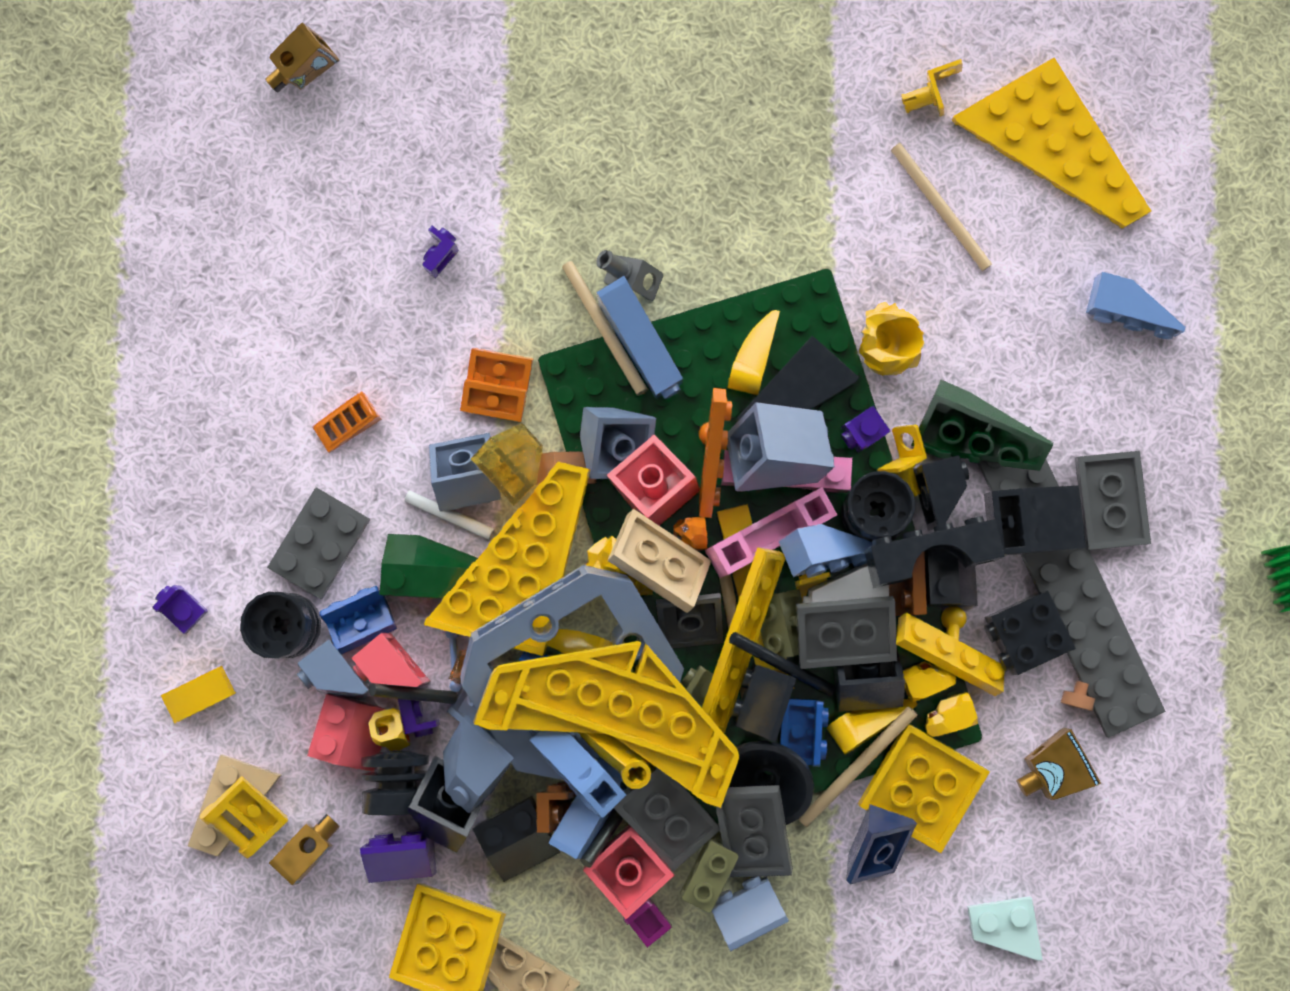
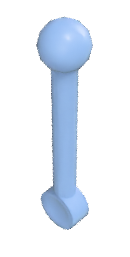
(453, 651)

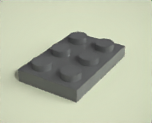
(1113, 500)
(318, 543)
(846, 632)
(667, 818)
(756, 830)

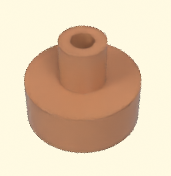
(1078, 697)

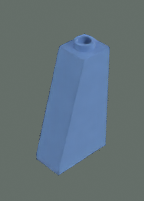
(639, 338)
(580, 824)

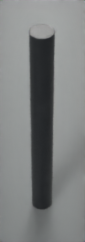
(782, 664)

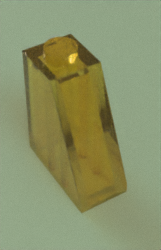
(511, 461)

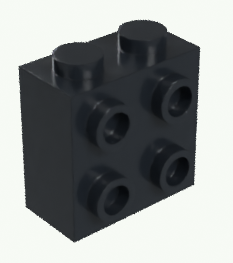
(1028, 633)

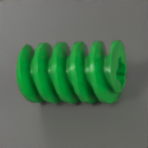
(1281, 563)

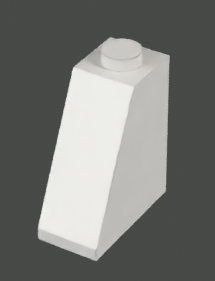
(846, 586)

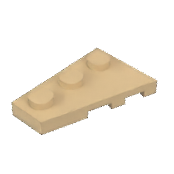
(227, 772)
(521, 970)

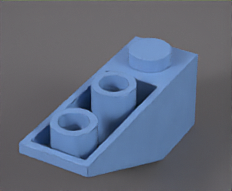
(1128, 303)
(820, 548)
(579, 771)

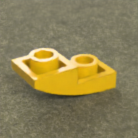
(198, 694)

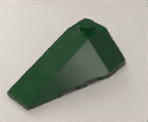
(977, 431)
(420, 567)

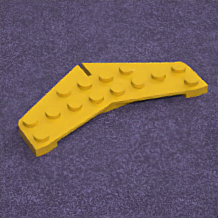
(603, 696)

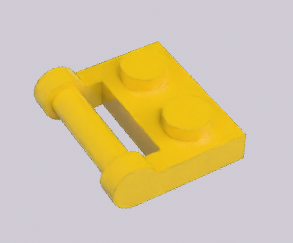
(251, 810)

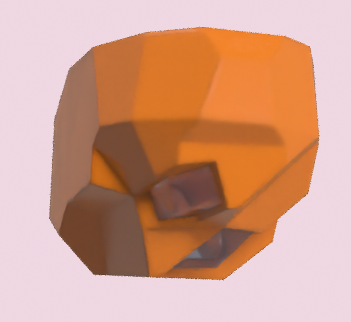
(692, 532)

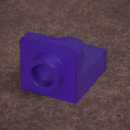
(439, 256)
(864, 430)
(179, 607)
(410, 714)

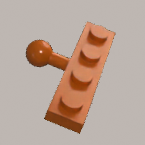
(715, 439)

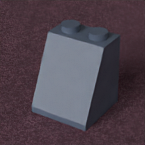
(779, 447)

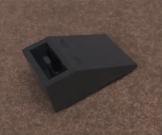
(1037, 519)

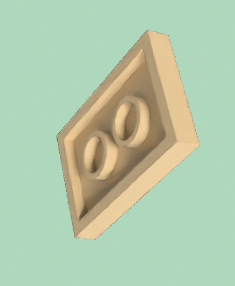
(659, 560)

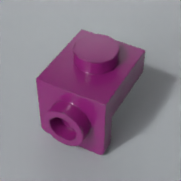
(648, 922)

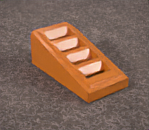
(349, 406)

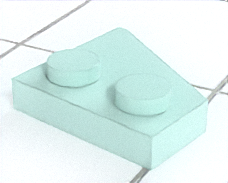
(1007, 926)

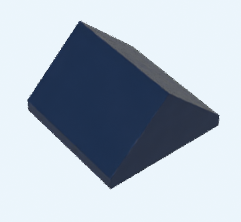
(878, 844)

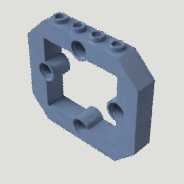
(555, 603)

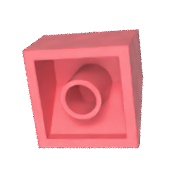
(654, 481)
(388, 663)
(344, 732)
(628, 871)

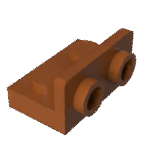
(911, 594)
(552, 806)

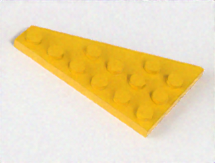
(1054, 135)
(520, 560)

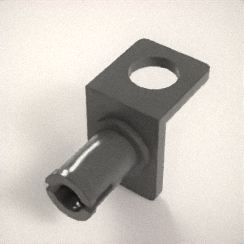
(632, 269)

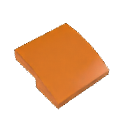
(496, 384)

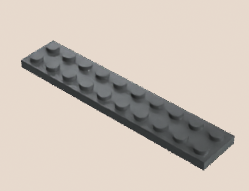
(1103, 646)

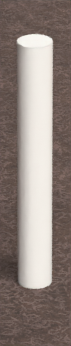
(449, 515)

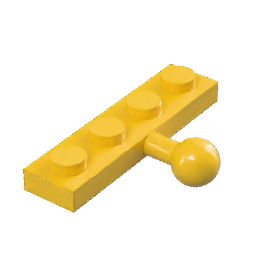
(948, 652)

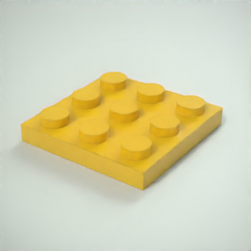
(925, 784)
(446, 942)

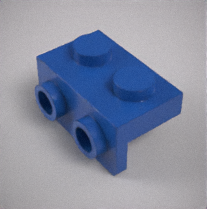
(358, 619)
(803, 730)

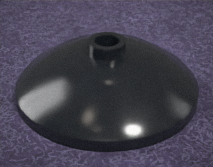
(788, 772)

